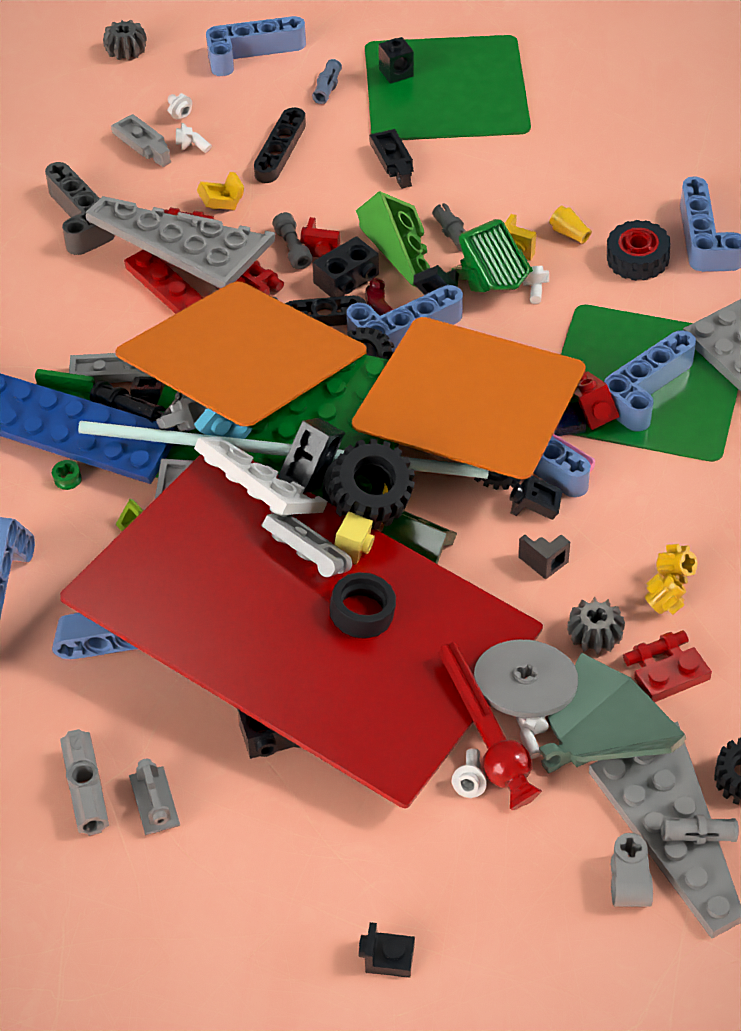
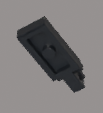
(393, 156)

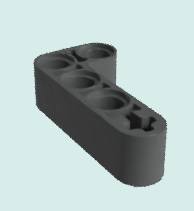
(75, 199)

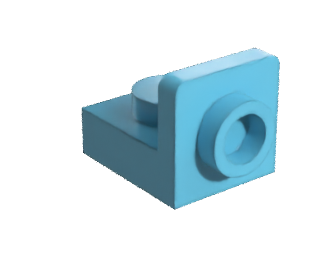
(214, 424)

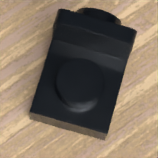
(434, 279)
(147, 389)
(536, 496)
(387, 952)

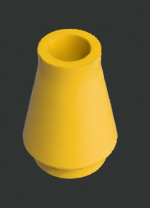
(569, 224)

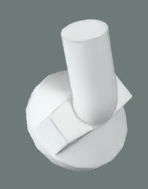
(179, 106)
(186, 136)
(536, 279)
(529, 728)
(469, 778)

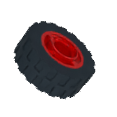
(638, 250)

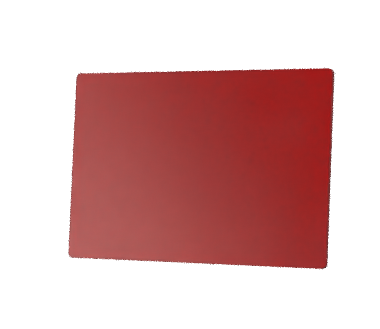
(254, 626)

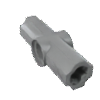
(88, 796)

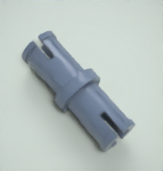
(327, 81)

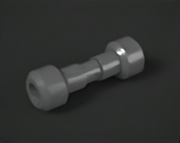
(299, 254)

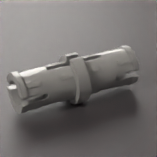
(699, 829)

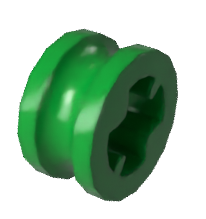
(62, 469)

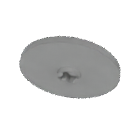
(545, 691)

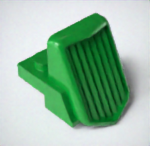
(491, 258)

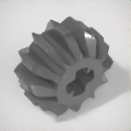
(124, 39)
(596, 625)

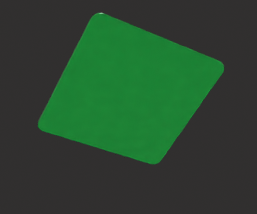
(456, 91)
(688, 413)

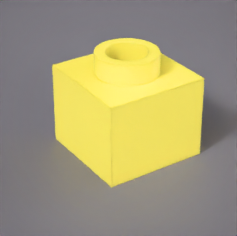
(355, 536)

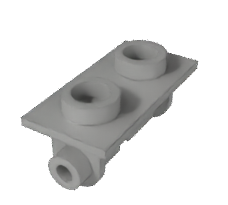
(153, 797)

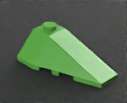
(395, 232)

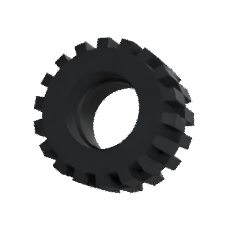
(378, 461)

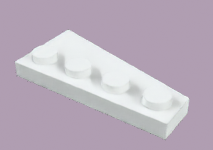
(259, 479)

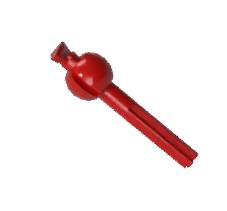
(505, 761)

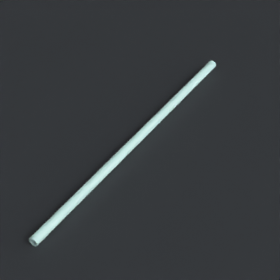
(257, 446)

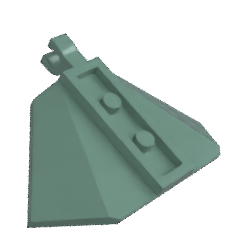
(608, 721)

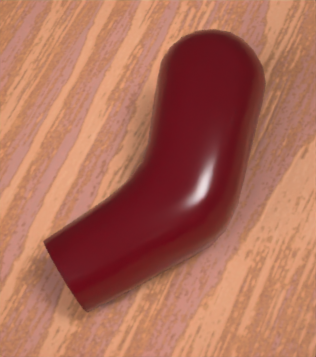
(376, 296)

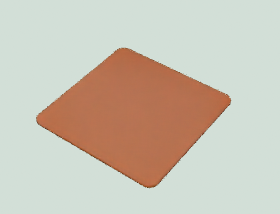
(241, 353)
(470, 397)

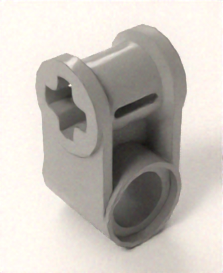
(631, 875)

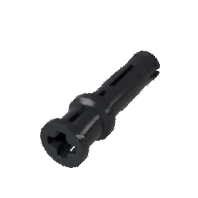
(120, 399)

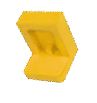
(222, 195)
(523, 238)

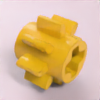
(677, 561)
(665, 594)

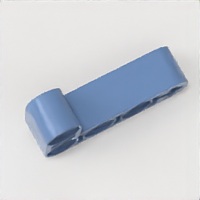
(252, 40)
(706, 248)
(441, 305)
(645, 374)
(564, 469)
(82, 638)

